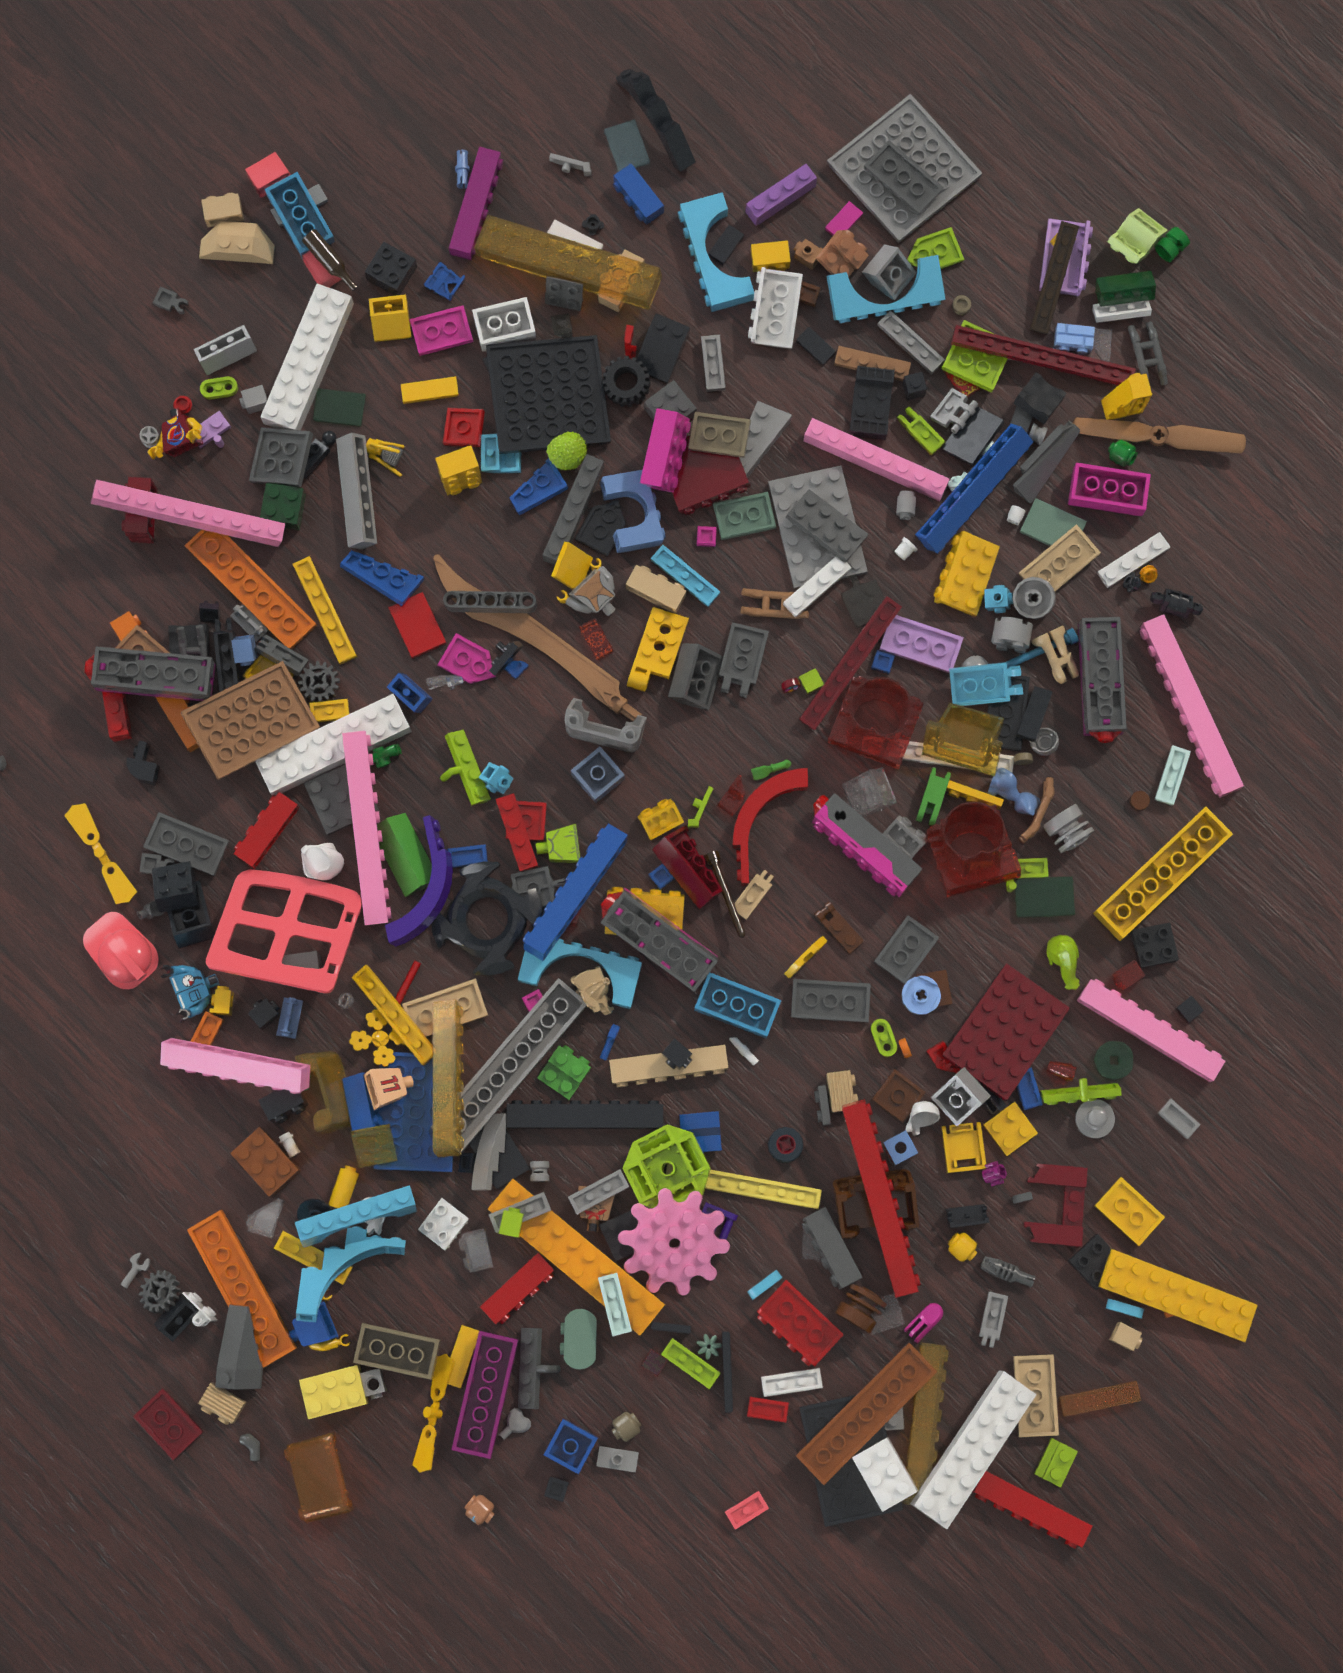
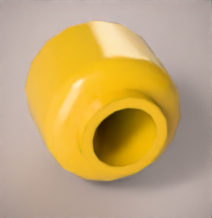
(962, 1247)

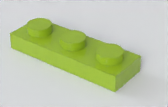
(690, 1363)

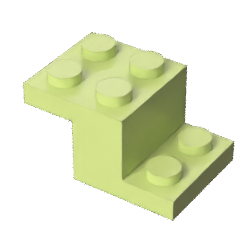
(1137, 236)

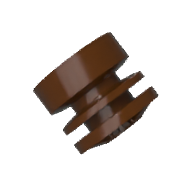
(861, 1308)

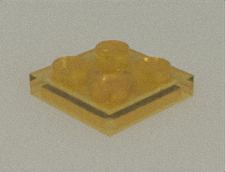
(374, 1145)

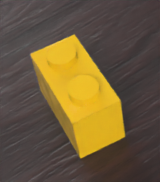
(771, 256)

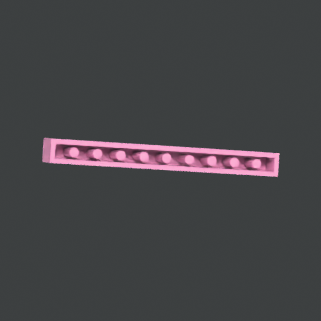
(187, 513)
(1191, 706)
(365, 827)

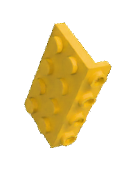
(966, 573)
(668, 904)

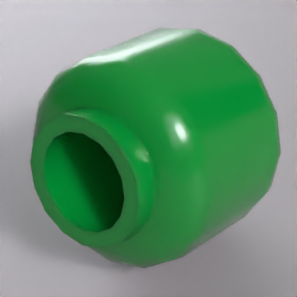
(1122, 453)

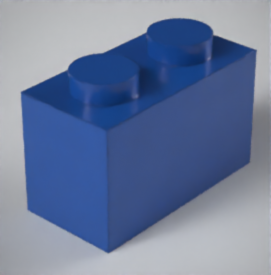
(409, 692)

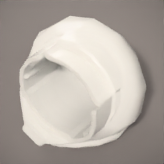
(321, 861)

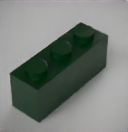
(1125, 288)

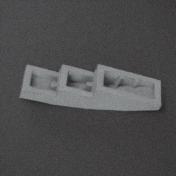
(487, 1156)

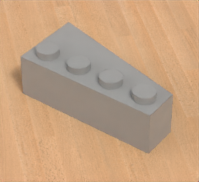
(765, 429)

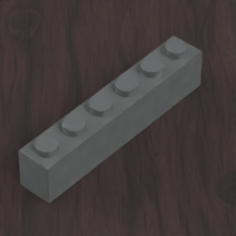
(574, 507)

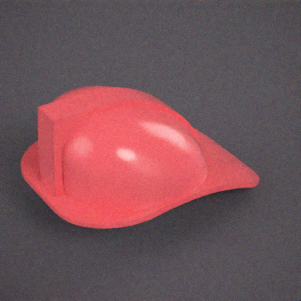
(120, 951)

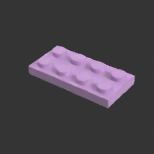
(921, 643)

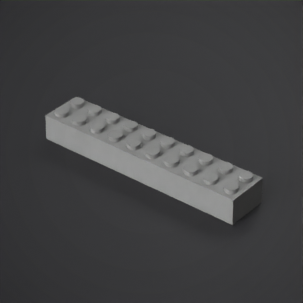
(518, 1057)

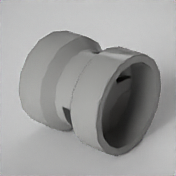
(539, 1166)

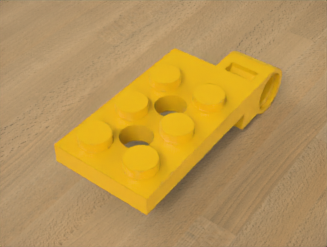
(655, 662)

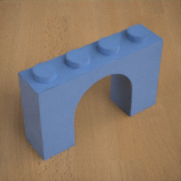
(647, 533)

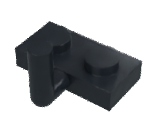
(509, 654)

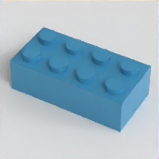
(297, 211)
(737, 1005)

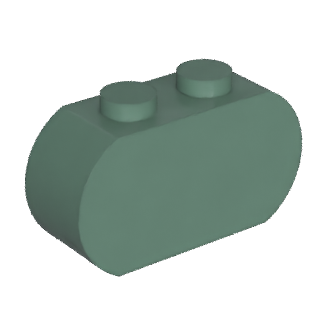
(579, 1339)

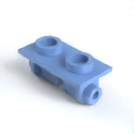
(289, 1017)

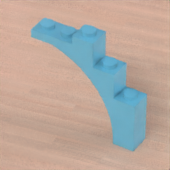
(335, 1261)

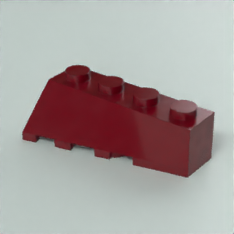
(688, 867)

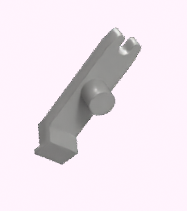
(569, 163)

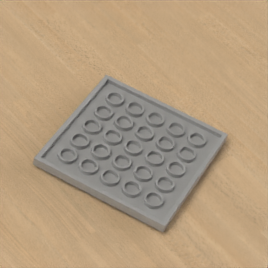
(922, 141)

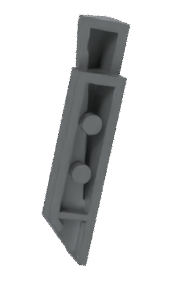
(1044, 460)

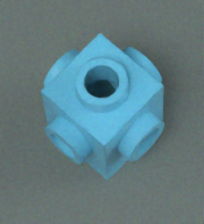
(992, 596)
(496, 778)

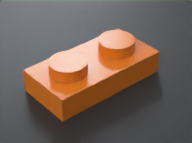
(207, 1029)

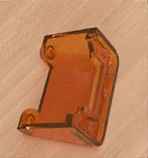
(318, 1478)

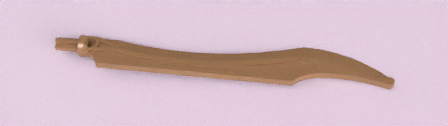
(523, 626)

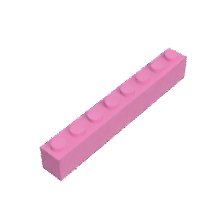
(876, 459)
(1150, 1030)
(235, 1065)

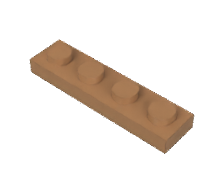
(852, 358)

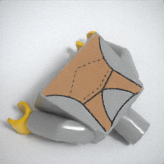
(593, 592)

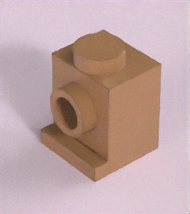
(807, 259)

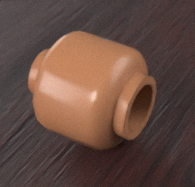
(479, 1509)

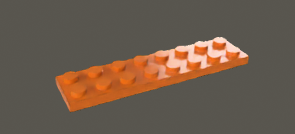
(251, 586)
(241, 1284)

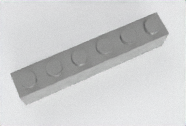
(356, 491)

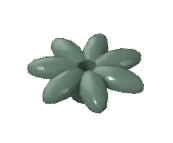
(714, 1346)

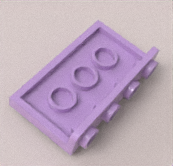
(1074, 277)

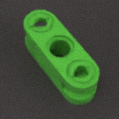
(933, 796)

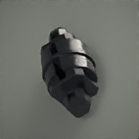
(1176, 603)

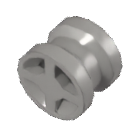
(148, 433)
(1037, 434)

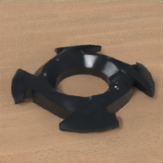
(456, 928)

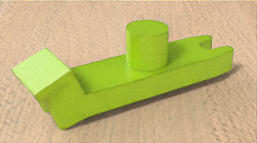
(694, 823)

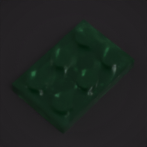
(1044, 897)

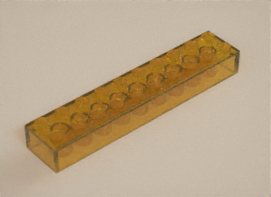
(568, 260)

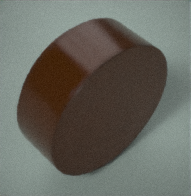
(1139, 800)

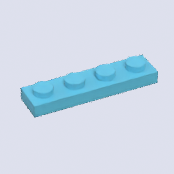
(685, 576)

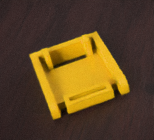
(963, 1144)

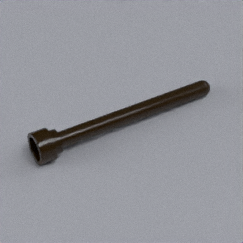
(713, 859)

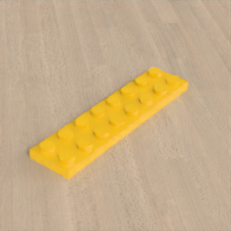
(1177, 1295)

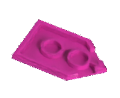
(466, 660)

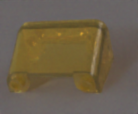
(329, 1072)

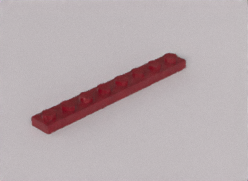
(850, 663)

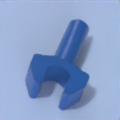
(609, 1042)

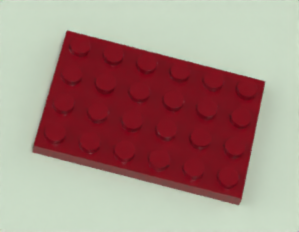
(1006, 1032)

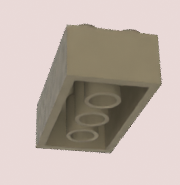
(397, 1351)

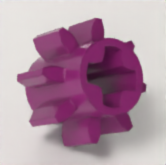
(994, 1173)

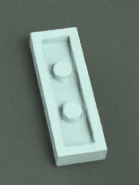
(1172, 775)
(614, 1304)

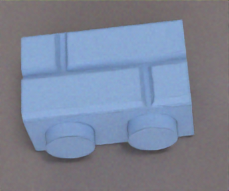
(1074, 338)

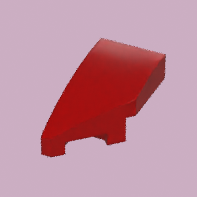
(630, 350)
(936, 1053)

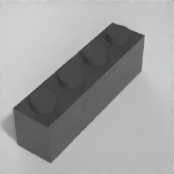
(831, 1248)

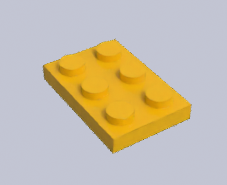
(1129, 1211)

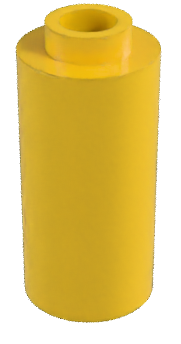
(343, 1187)

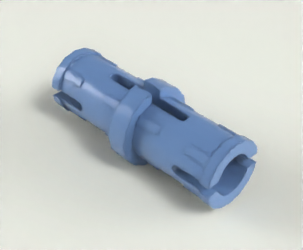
(462, 168)

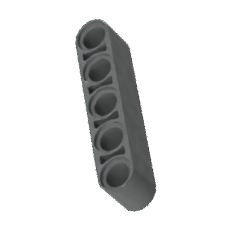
(481, 598)

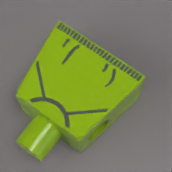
(561, 845)

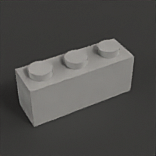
(225, 350)

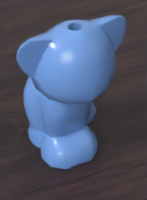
(1005, 785)

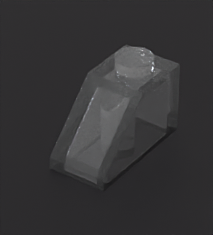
(265, 1219)

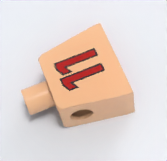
(386, 1086)

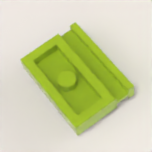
(1055, 1462)

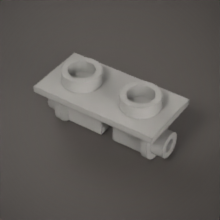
(248, 622)

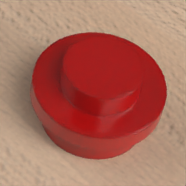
(183, 403)

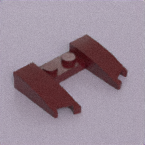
(1074, 1182)

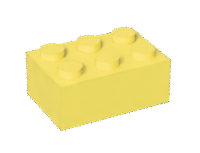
(333, 1391)

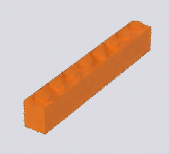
(172, 706)

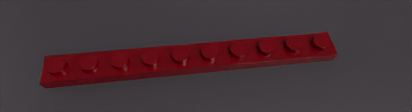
(1040, 355)

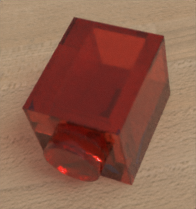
(1128, 975)

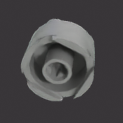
(1011, 634)

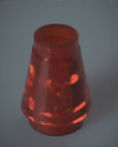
(1062, 1070)

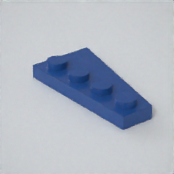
(389, 581)

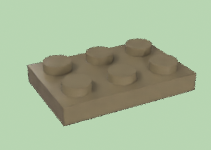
(719, 434)

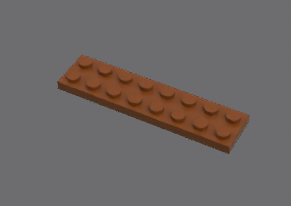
(866, 1413)

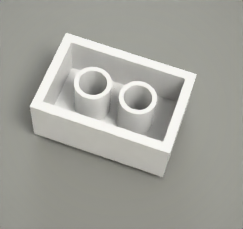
(504, 323)
(885, 1474)

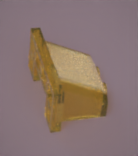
(965, 739)

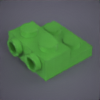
(564, 1071)

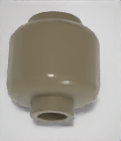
(626, 1426)

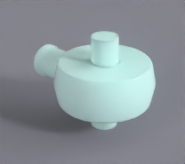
(953, 483)

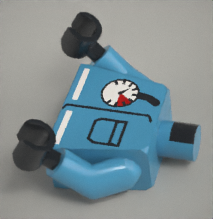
(190, 988)

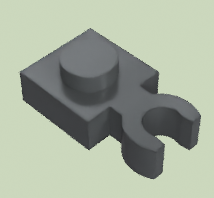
(168, 300)
(151, 861)

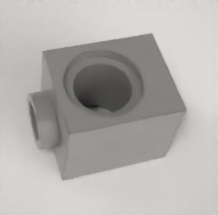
(367, 1376)

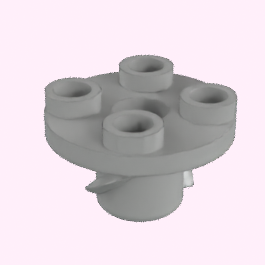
(1095, 1118)

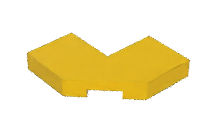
(809, 953)

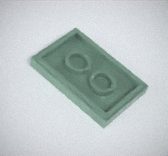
(744, 516)
(1048, 522)

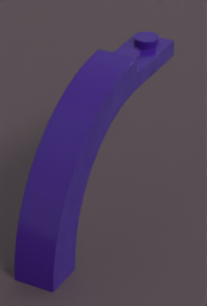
(434, 897)

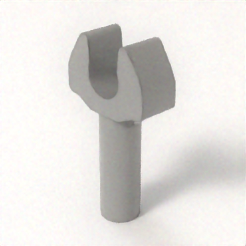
(135, 1269)

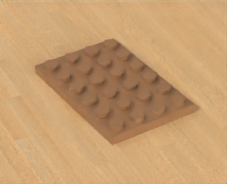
(250, 720)

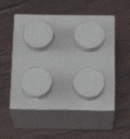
(960, 1096)

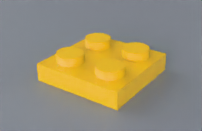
(1010, 1129)

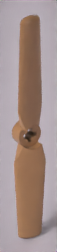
(1176, 436)

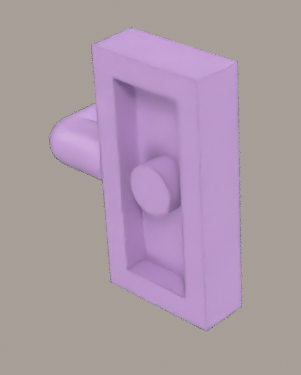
(213, 428)

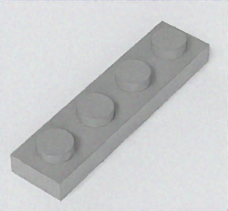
(910, 342)

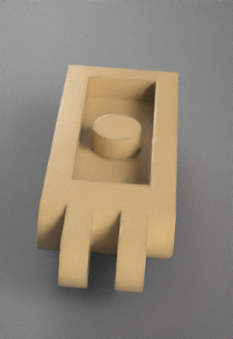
(753, 895)

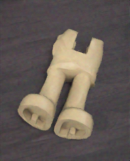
(1057, 663)

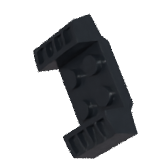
(871, 402)

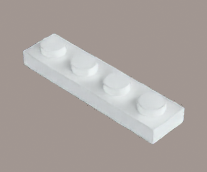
(1133, 560)
(816, 586)

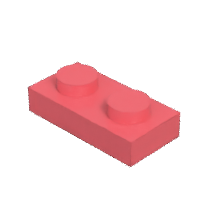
(746, 1510)

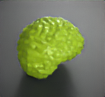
(567, 451)

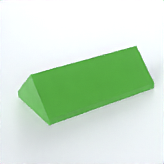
(405, 854)

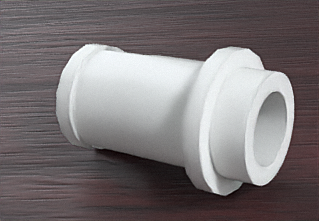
(289, 1144)

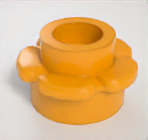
(1148, 574)

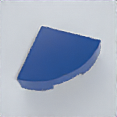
(516, 668)

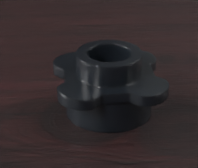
(592, 219)
(1132, 582)

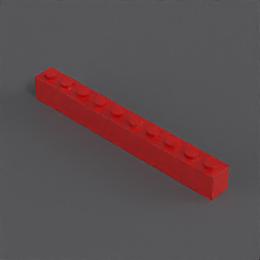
(880, 1198)

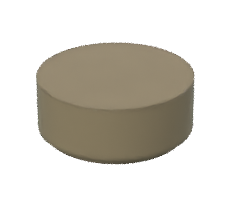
(961, 305)
(1023, 759)

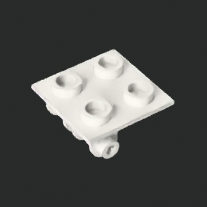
(443, 1224)
(204, 1314)

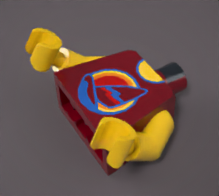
(177, 435)

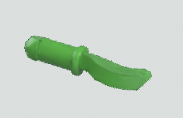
(763, 771)

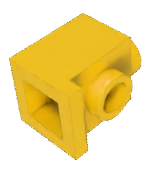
(222, 1001)

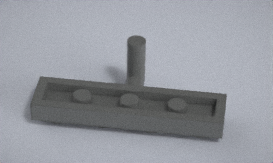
(531, 1368)

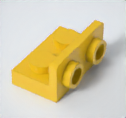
(660, 818)

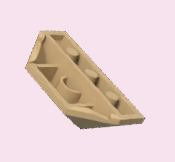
(237, 243)

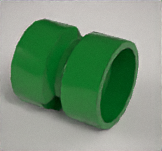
(1173, 243)

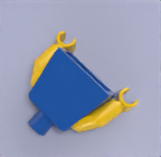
(319, 1334)

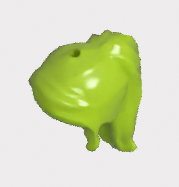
(1064, 953)

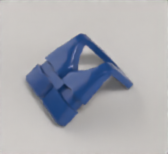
(440, 279)

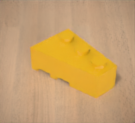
(1128, 397)

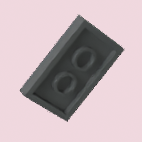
(906, 949)

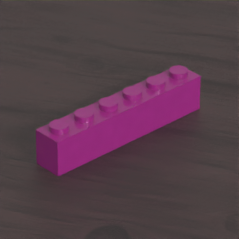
(475, 202)

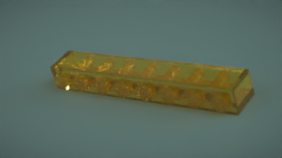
(447, 1078)
(925, 1419)

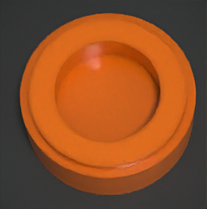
(905, 1048)

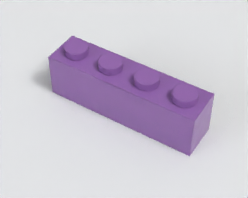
(781, 194)

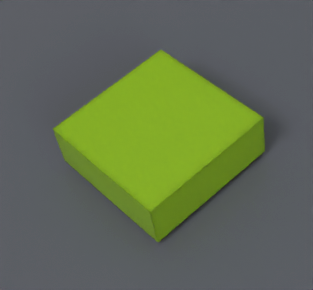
(811, 681)

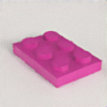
(441, 330)

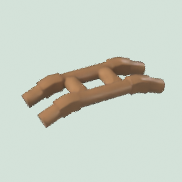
(765, 611)
(1048, 793)

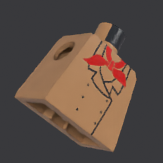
(597, 1213)

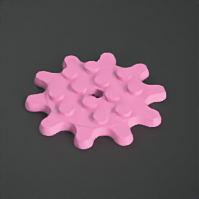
(671, 1221)

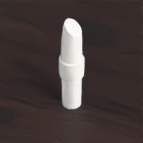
(744, 1050)

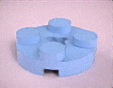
(911, 1000)

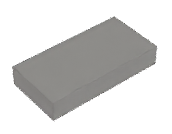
(1178, 1118)

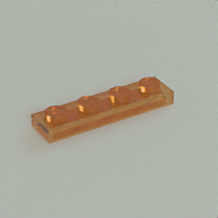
(1099, 1398)

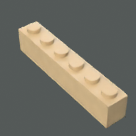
(654, 1066)

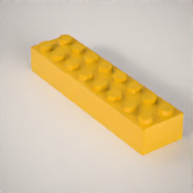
(1162, 873)

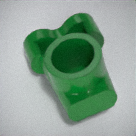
(382, 755)

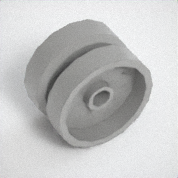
(1023, 593)

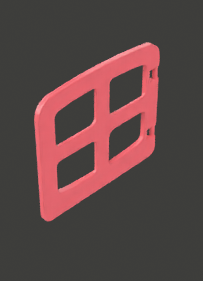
(284, 927)

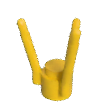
(375, 448)

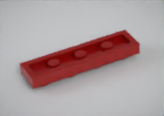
(517, 832)

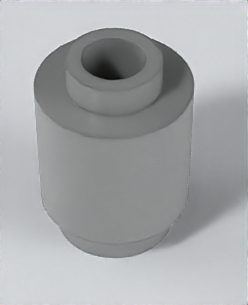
(906, 505)

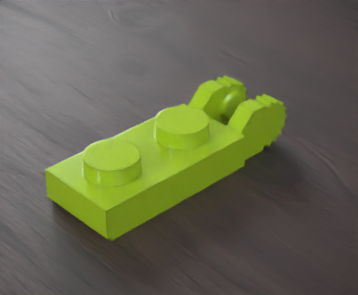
(922, 431)

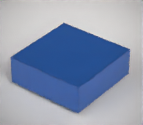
(882, 662)
(661, 876)

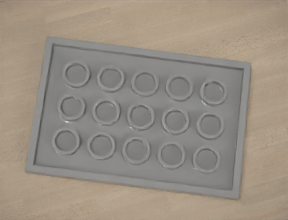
(802, 552)

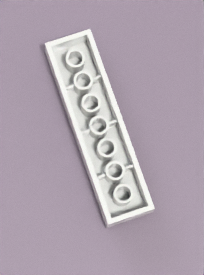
(307, 359)
(324, 747)
(973, 1449)

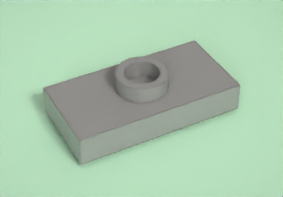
(617, 1459)

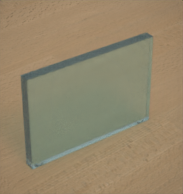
(626, 145)

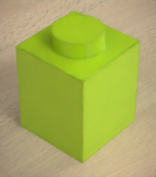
(511, 1222)

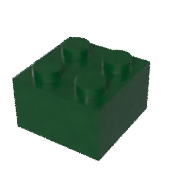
(283, 505)

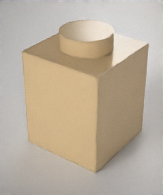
(1126, 1336)

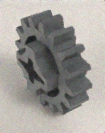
(324, 675)
(159, 1291)

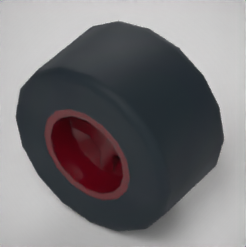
(785, 1145)

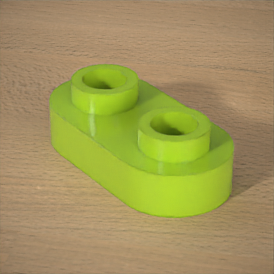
(219, 387)
(883, 1038)

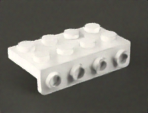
(775, 308)

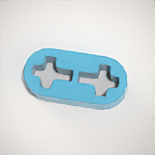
(764, 1284)
(1124, 1308)

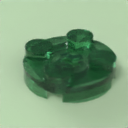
(1113, 1049)

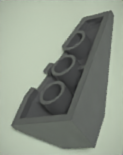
(238, 1357)

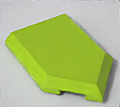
(939, 243)

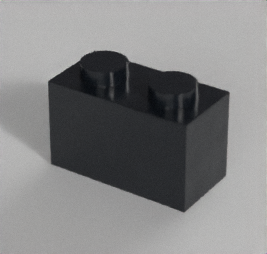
(173, 1322)

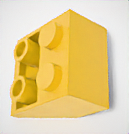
(390, 318)

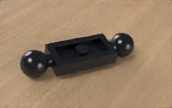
(319, 451)

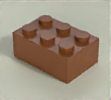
(265, 1162)

